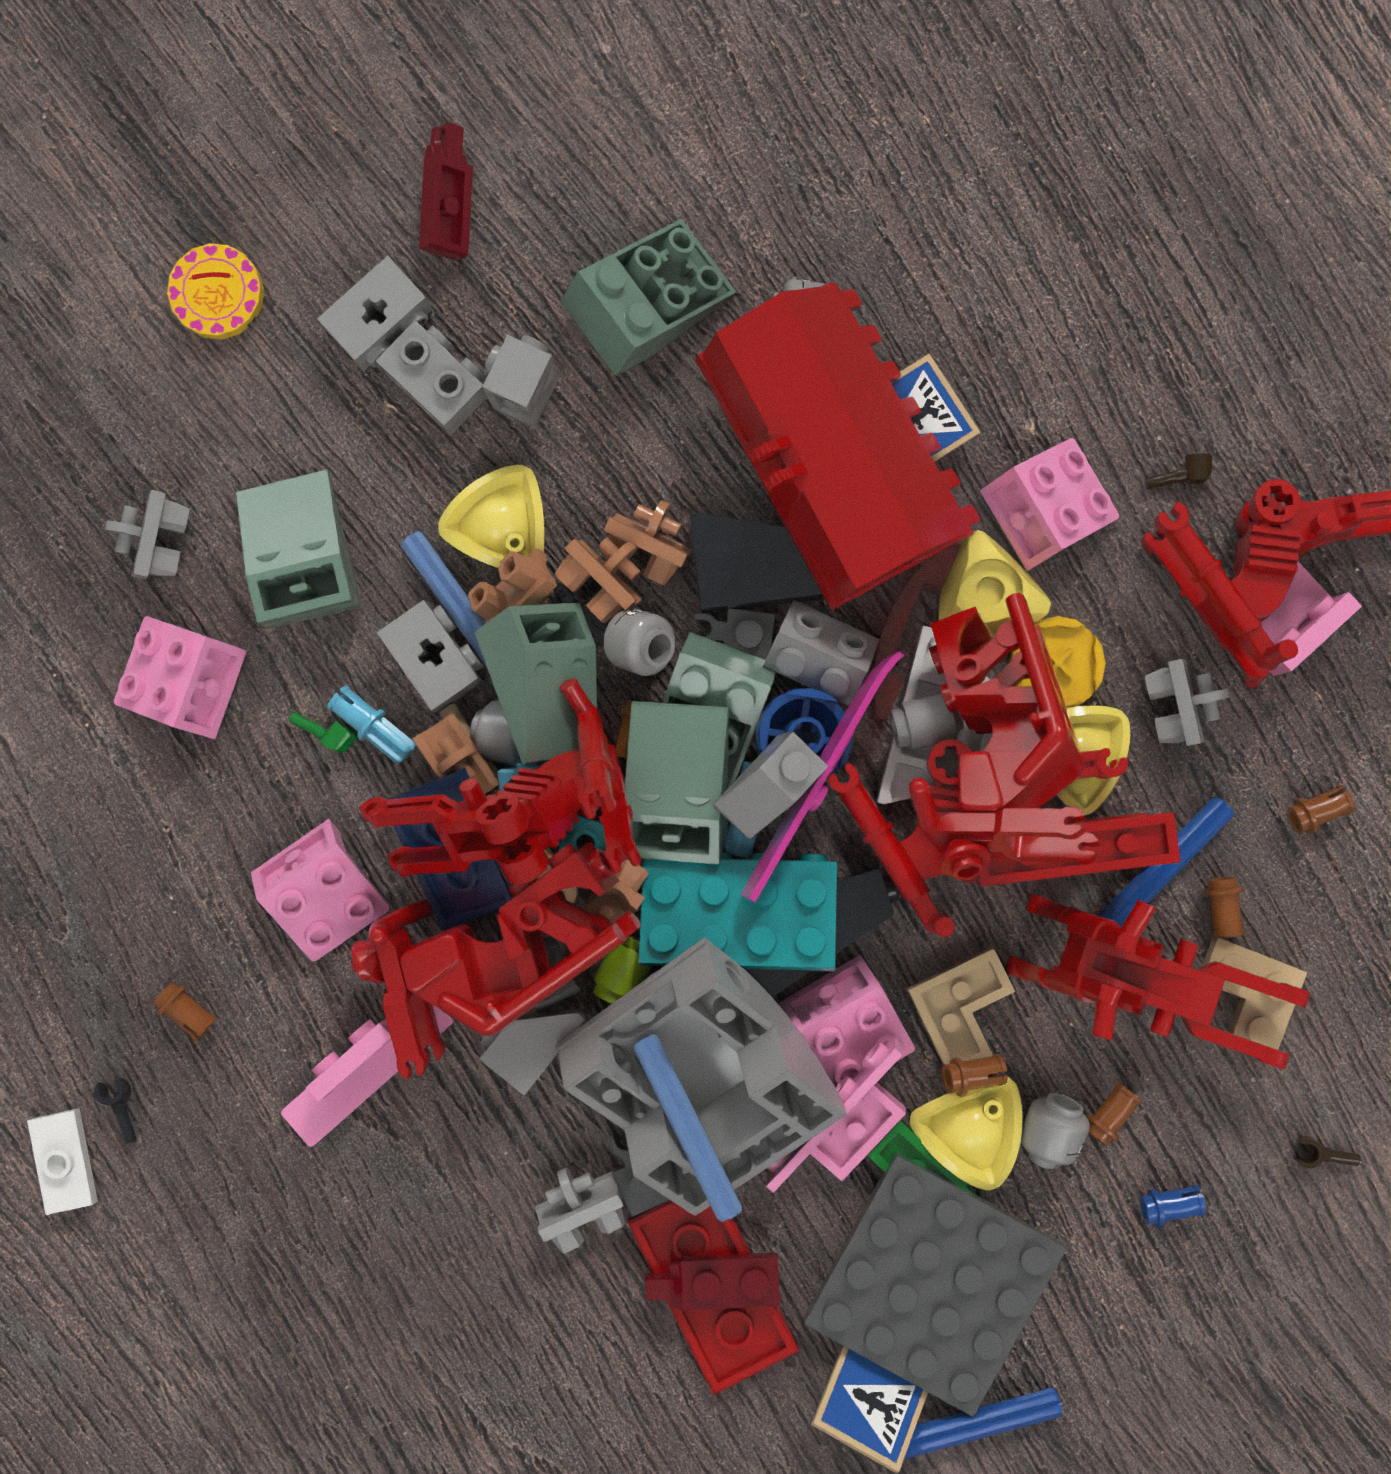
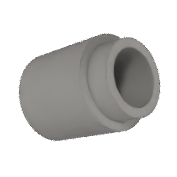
(924, 722)

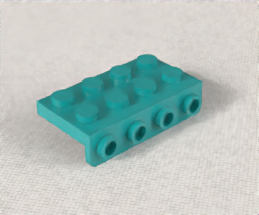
(783, 930)

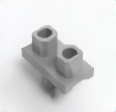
(158, 515)
(1177, 681)
(576, 1204)

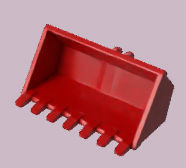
(834, 440)

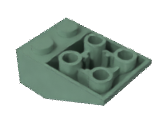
(645, 295)
(295, 550)
(528, 659)
(722, 677)
(675, 778)

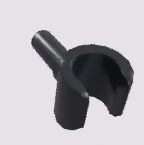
(118, 1105)

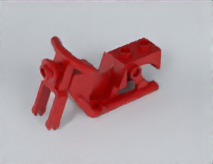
(1027, 758)
(488, 981)

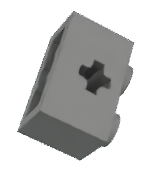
(381, 291)
(408, 643)

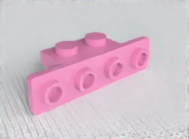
(347, 1080)
(868, 1119)

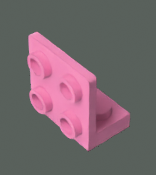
(1049, 503)
(1307, 617)
(179, 677)
(317, 892)
(845, 1018)

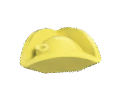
(496, 516)
(984, 578)
(1096, 729)
(973, 1133)

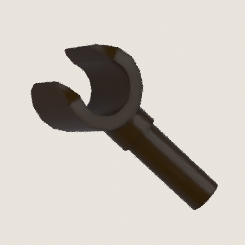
(1197, 471)
(1325, 1154)

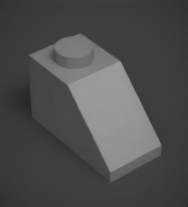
(770, 784)
(529, 1045)

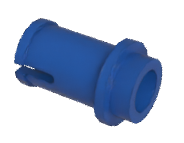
(1171, 1205)

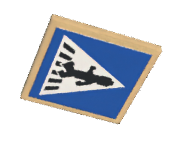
(939, 405)
(870, 1409)

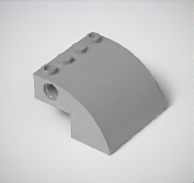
(735, 1057)

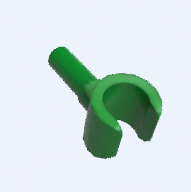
(336, 738)

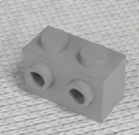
(433, 376)
(520, 378)
(821, 652)

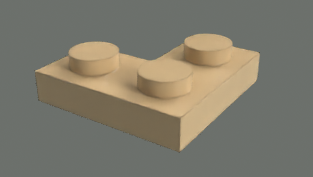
(951, 996)
(1257, 1014)

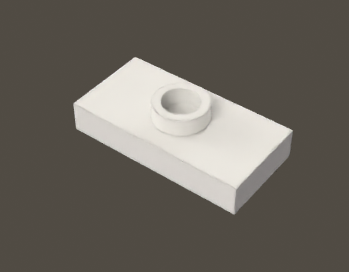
(62, 1161)

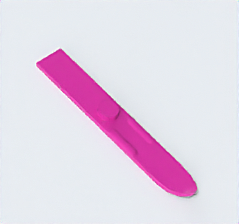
(817, 791)

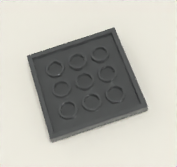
(934, 1284)

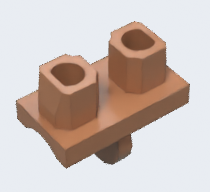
(666, 552)
(585, 562)
(523, 583)
(449, 749)
(622, 896)

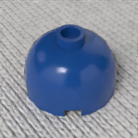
(808, 714)

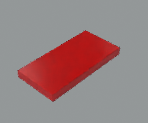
(724, 1341)

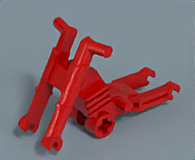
(1263, 565)
(525, 816)
(916, 856)
(1129, 972)

